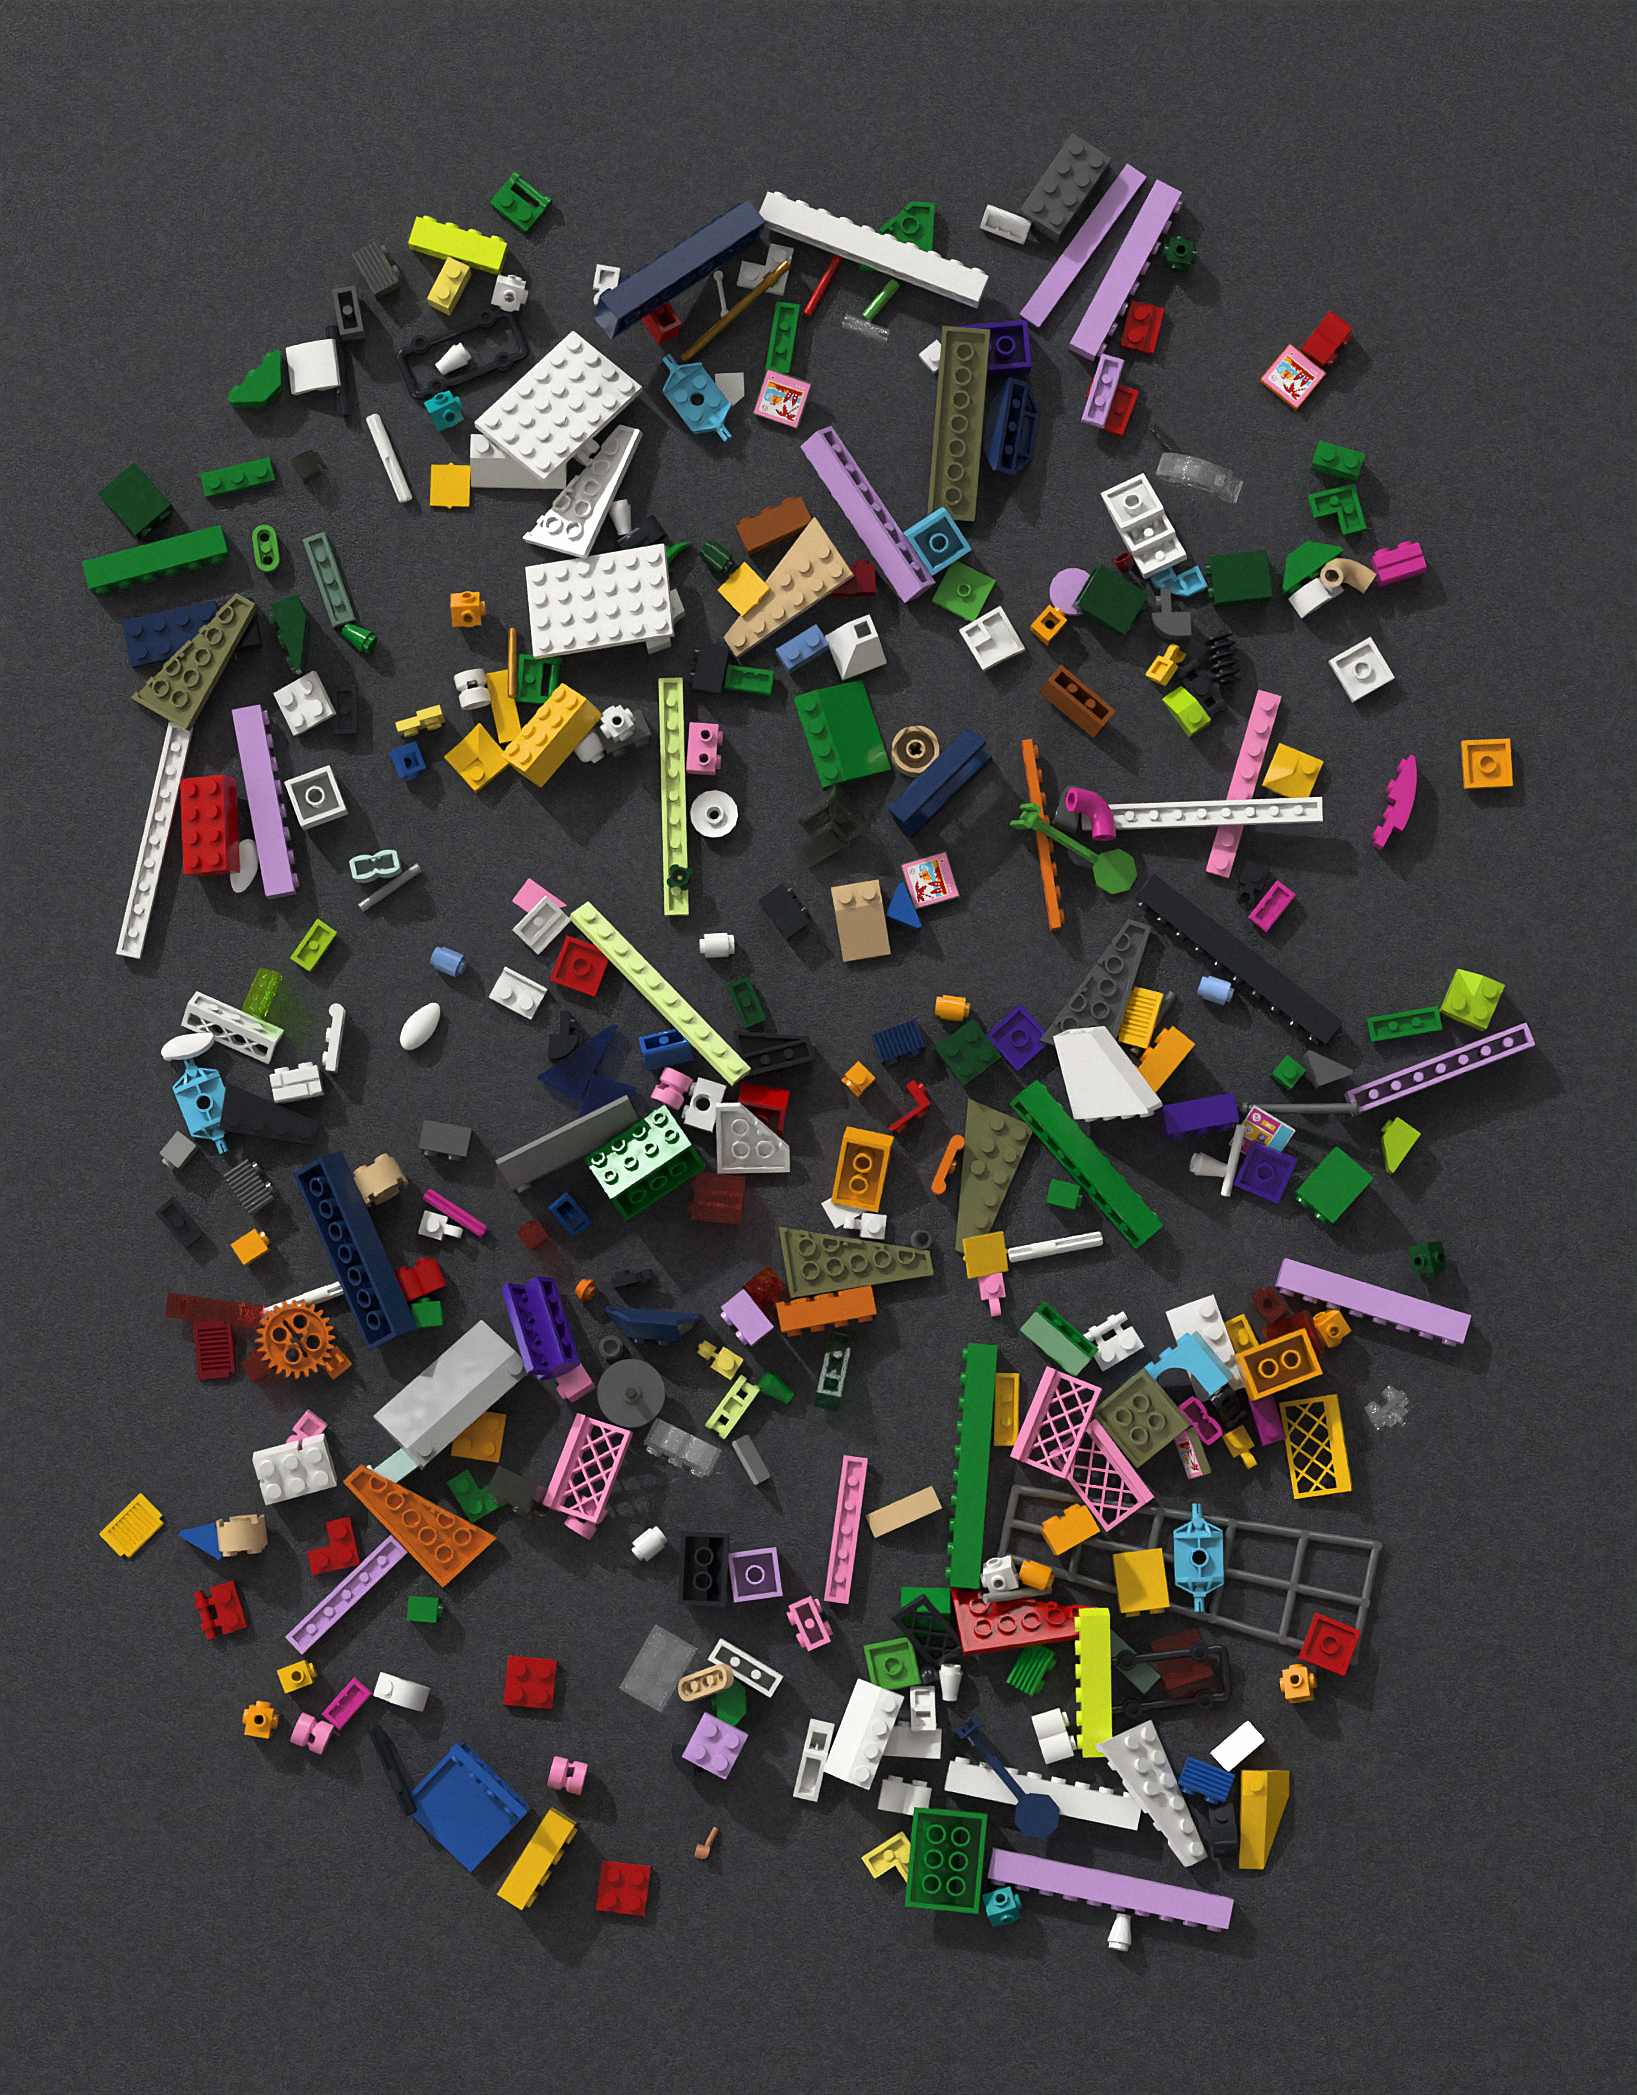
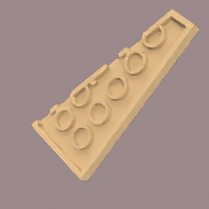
(798, 582)

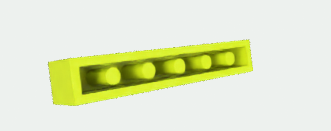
(1094, 1678)

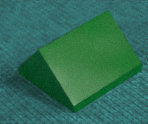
(938, 1597)

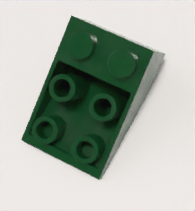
(292, 621)

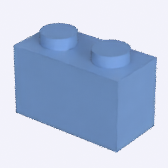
(802, 649)

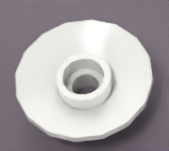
(710, 802)

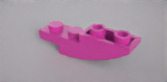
(1402, 795)

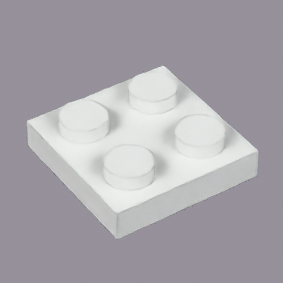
(1361, 669)
(304, 703)

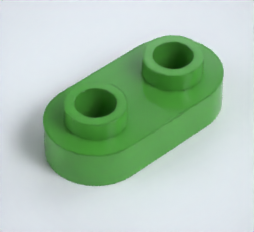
(266, 549)

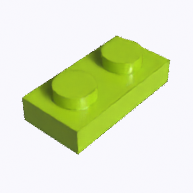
(314, 945)

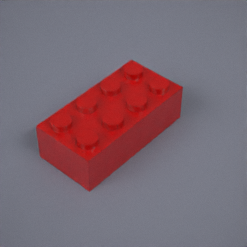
(210, 826)

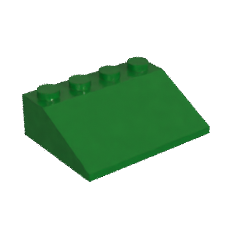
(841, 734)
(946, 1859)

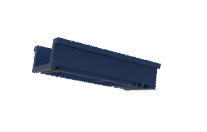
(940, 782)

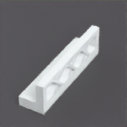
(232, 1022)

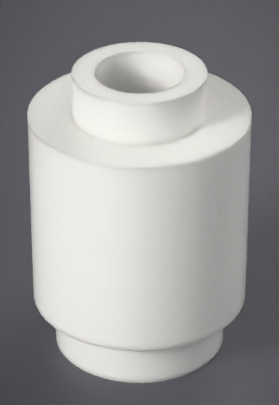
(717, 945)
(649, 1544)

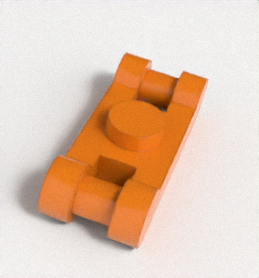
(947, 1165)

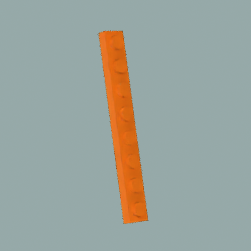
(1044, 845)

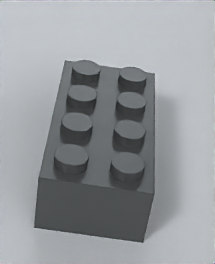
(1065, 187)

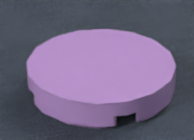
(1066, 588)

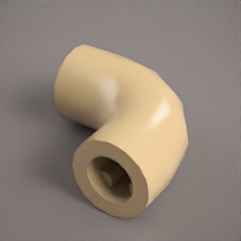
(1347, 571)

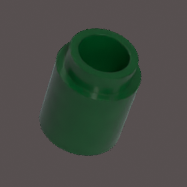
(716, 557)

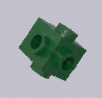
(1176, 261)
(1427, 1259)

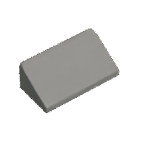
(751, 1459)

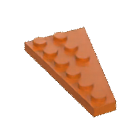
(429, 1532)

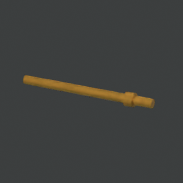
(770, 280)

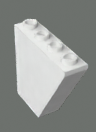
(1102, 1077)

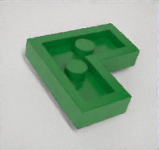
(1342, 502)
(473, 1501)

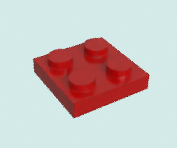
(580, 966)
(1329, 1644)
(530, 1682)
(623, 1887)

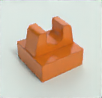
(337, 1363)

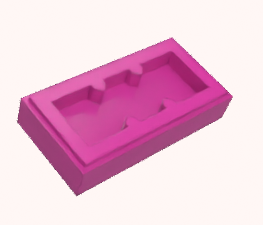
(1271, 906)
(347, 1703)

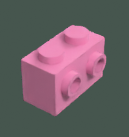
(703, 748)
(812, 1629)

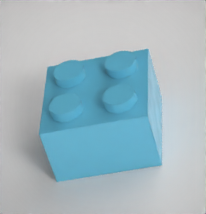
(937, 541)

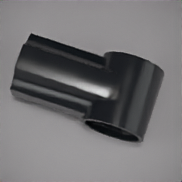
(647, 533)

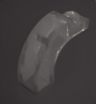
(1200, 474)

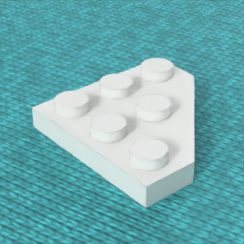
(747, 1143)

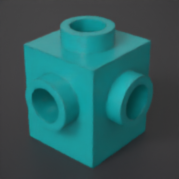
(444, 410)
(1002, 1906)

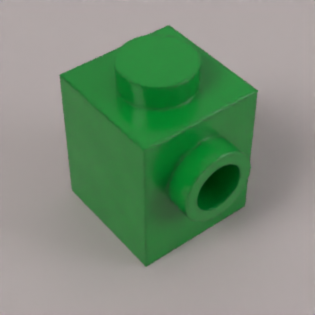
(427, 1313)

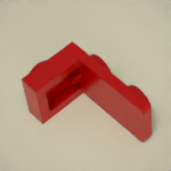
(919, 1094)

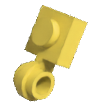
(724, 1363)

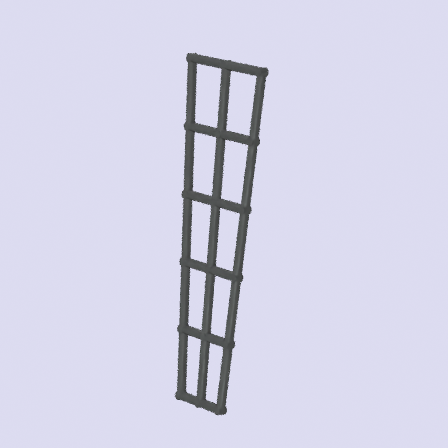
(1292, 1586)

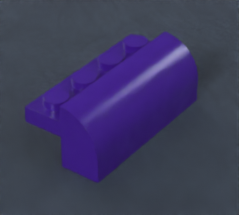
(541, 1328)

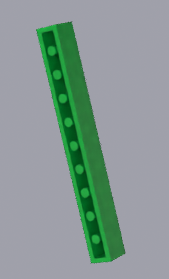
(973, 1465)

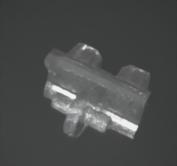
(1391, 1412)

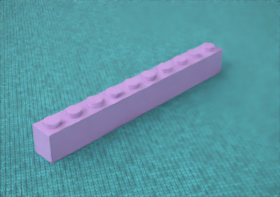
(1109, 1888)

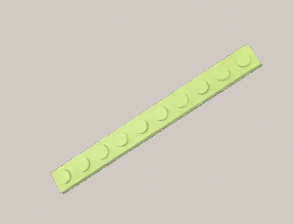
(673, 791)
(660, 993)

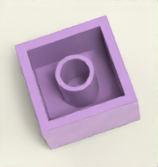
(747, 1318)
(755, 1574)
(715, 1745)

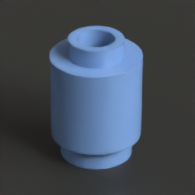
(448, 961)

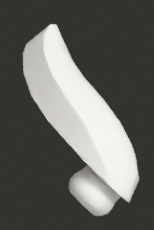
(248, 866)
(420, 1026)
(187, 1046)

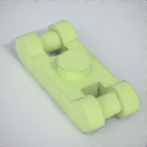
(732, 1407)

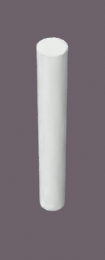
(1233, 1160)

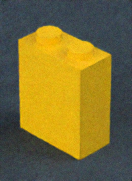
(1140, 1581)

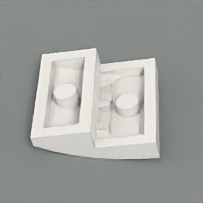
(313, 366)

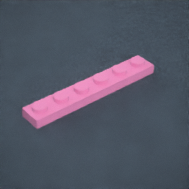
(846, 1529)

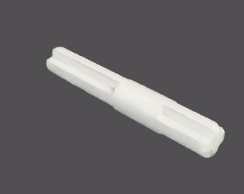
(389, 458)
(1055, 1246)
(312, 1297)

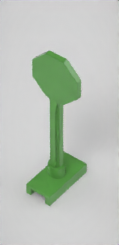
(1112, 869)

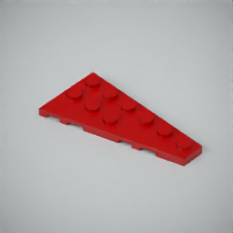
(1010, 1622)

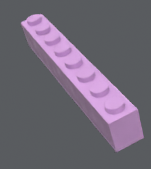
(1125, 271)
(867, 514)
(264, 801)
(1441, 1068)
(1372, 1301)

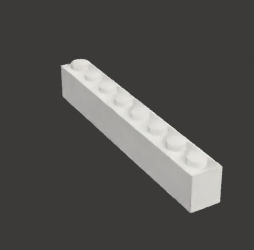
(1072, 1800)

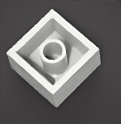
(316, 797)

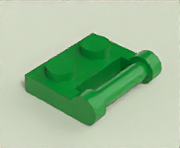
(516, 208)
(531, 675)

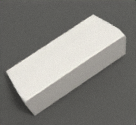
(1237, 1746)

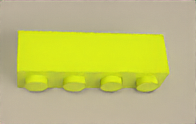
(463, 246)

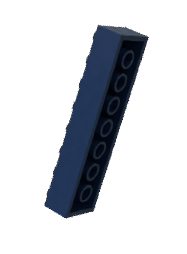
(679, 268)
(355, 1250)

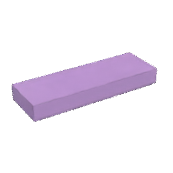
(1102, 391)

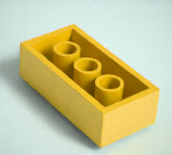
(551, 735)
(536, 1859)

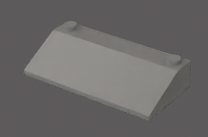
(566, 1144)
(451, 1393)

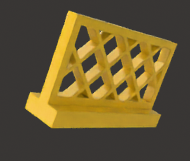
(1337, 1445)

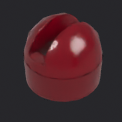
(1124, 561)

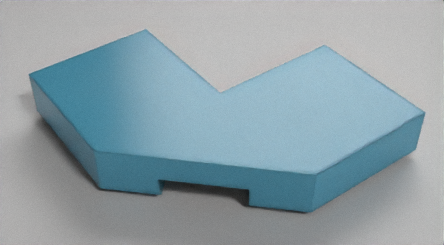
(1182, 585)

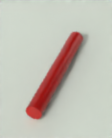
(822, 286)

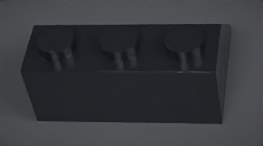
(703, 1569)

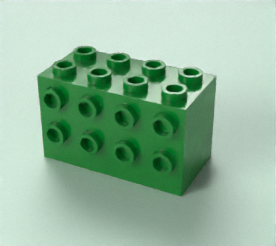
(645, 1162)

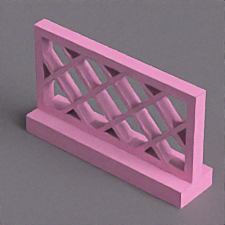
(1036, 1417)
(572, 1457)
(1121, 1467)

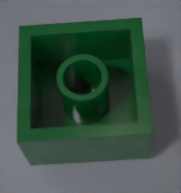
(967, 1053)

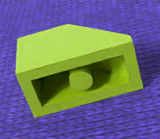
(1186, 711)
(1396, 1142)

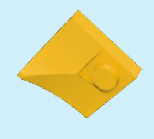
(477, 758)
(1292, 773)

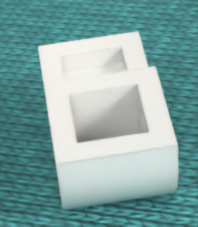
(1313, 596)
(401, 1692)

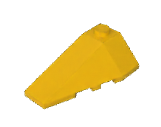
(1261, 1809)

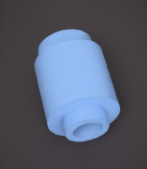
(1215, 990)

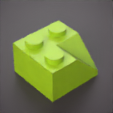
(1471, 999)

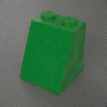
(1332, 1186)

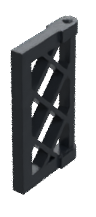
(923, 1648)

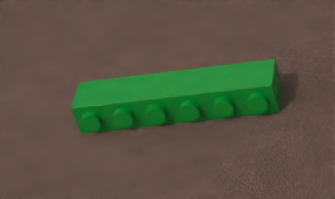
(156, 559)

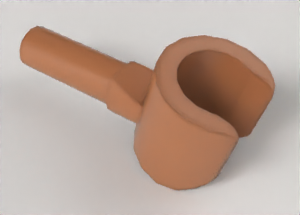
(703, 1851)

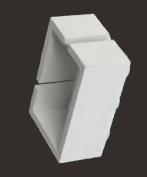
(292, 1473)

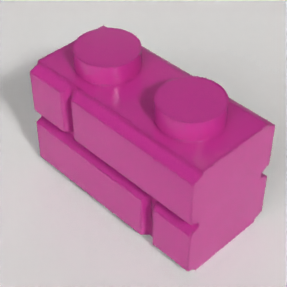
(1398, 563)

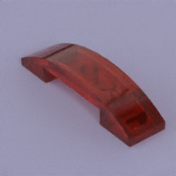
(205, 1309)

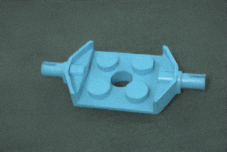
(692, 380)
(189, 1089)
(1193, 1577)

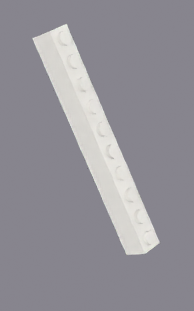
(873, 249)

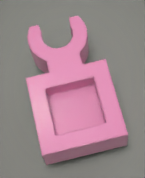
(306, 1427)

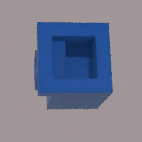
(412, 754)

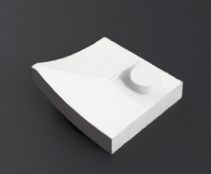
(992, 639)

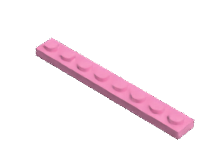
(1244, 779)

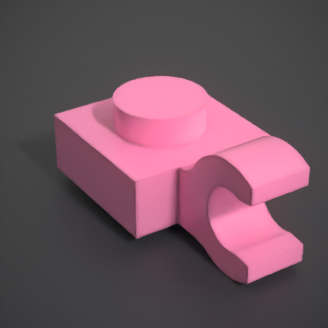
(992, 1289)

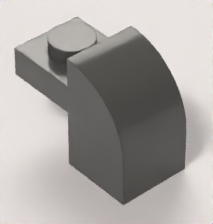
(1167, 623)

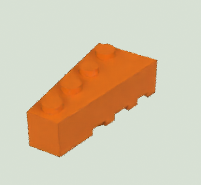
(826, 1310)

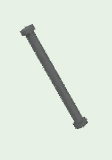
(1304, 1108)

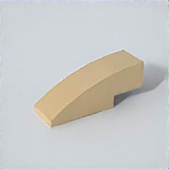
(903, 1511)

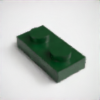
(746, 1002)

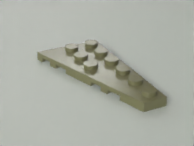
(194, 669)
(989, 1162)
(835, 1263)

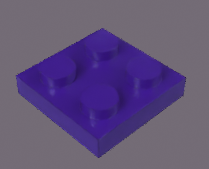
(1017, 1037)
(1265, 1171)

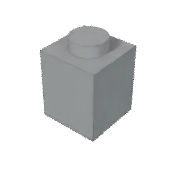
(178, 1151)

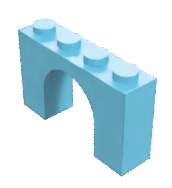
(1196, 1357)

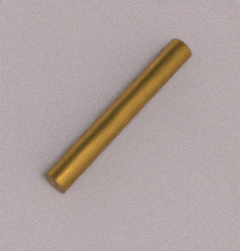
(512, 662)

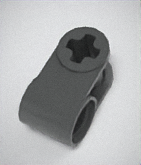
(1064, 819)

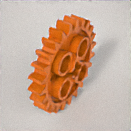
(276, 1351)

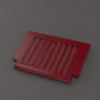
(214, 1349)

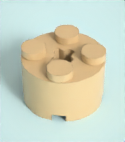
(912, 738)
(380, 1180)
(241, 1534)

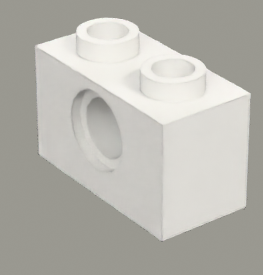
(706, 1119)

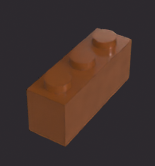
(773, 525)
(1077, 701)

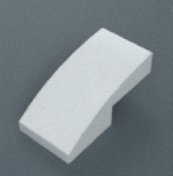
(922, 1708)

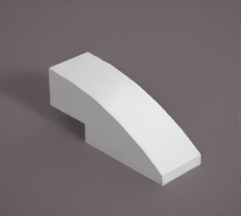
(813, 1760)

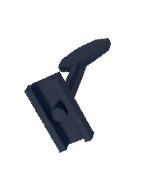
(1035, 1813)

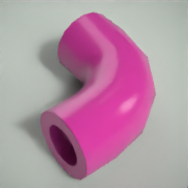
(1097, 811)

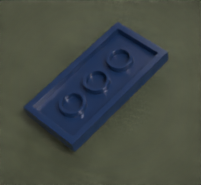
(161, 634)

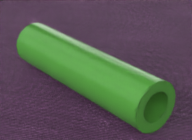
(881, 299)

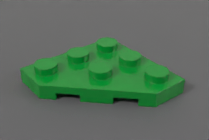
(912, 226)

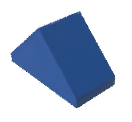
(902, 910)
(570, 1214)
(205, 1538)

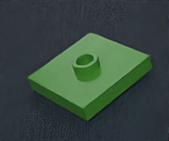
(963, 591)
(892, 1664)

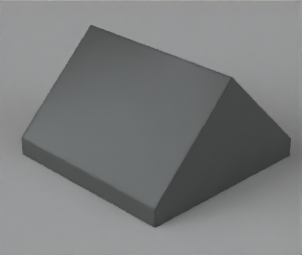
(1323, 1070)

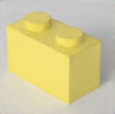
(449, 286)

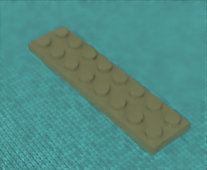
(959, 421)

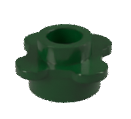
(675, 872)

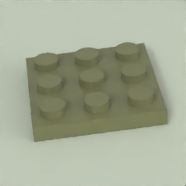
(1141, 1418)

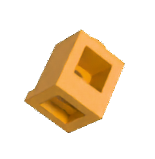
(1051, 614)
(858, 1079)

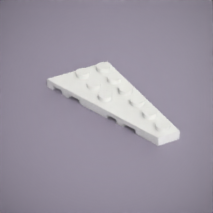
(584, 503)
(1151, 1782)

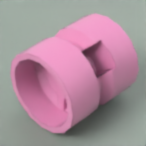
(672, 1088)
(588, 1528)
(303, 1734)
(559, 1771)

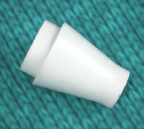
(453, 359)
(621, 516)
(1207, 1166)
(950, 1680)
(1121, 1933)

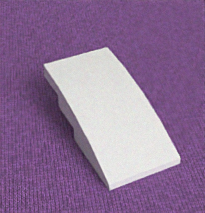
(1143, 526)

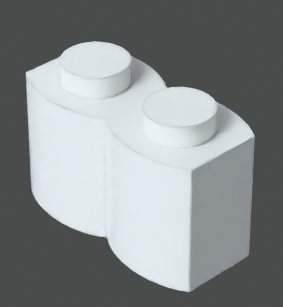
(1053, 1735)
(902, 1796)

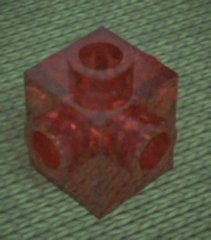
(765, 1288)

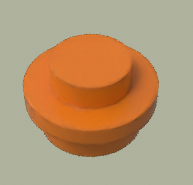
(585, 1290)

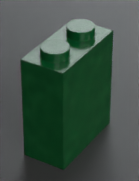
(136, 501)
(1238, 578)
(1110, 600)

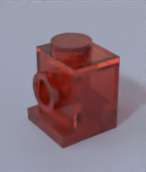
(533, 1234)
(1277, 1308)

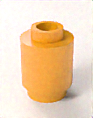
(951, 1008)
(1036, 1575)

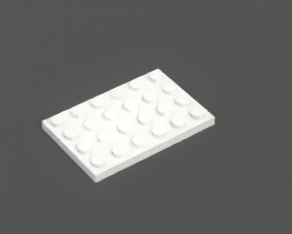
(558, 407)
(599, 601)

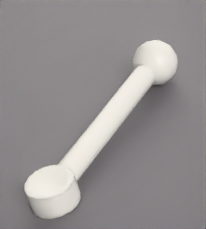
(718, 276)

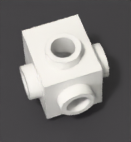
(509, 293)
(620, 731)
(999, 1574)

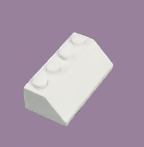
(496, 469)
(1206, 1319)
(863, 1734)

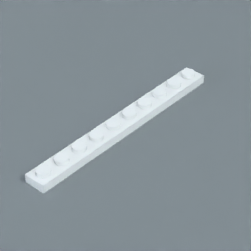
(1214, 813)
(154, 841)

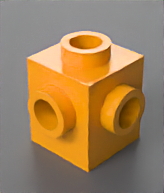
(467, 609)
(1331, 1327)
(1298, 1684)
(253, 1726)

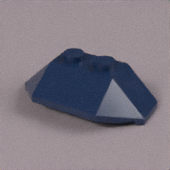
(1011, 428)
(653, 1324)

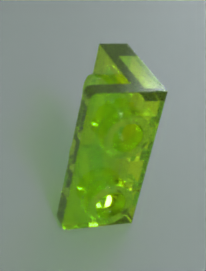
(261, 993)

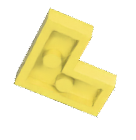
(427, 718)
(889, 1854)

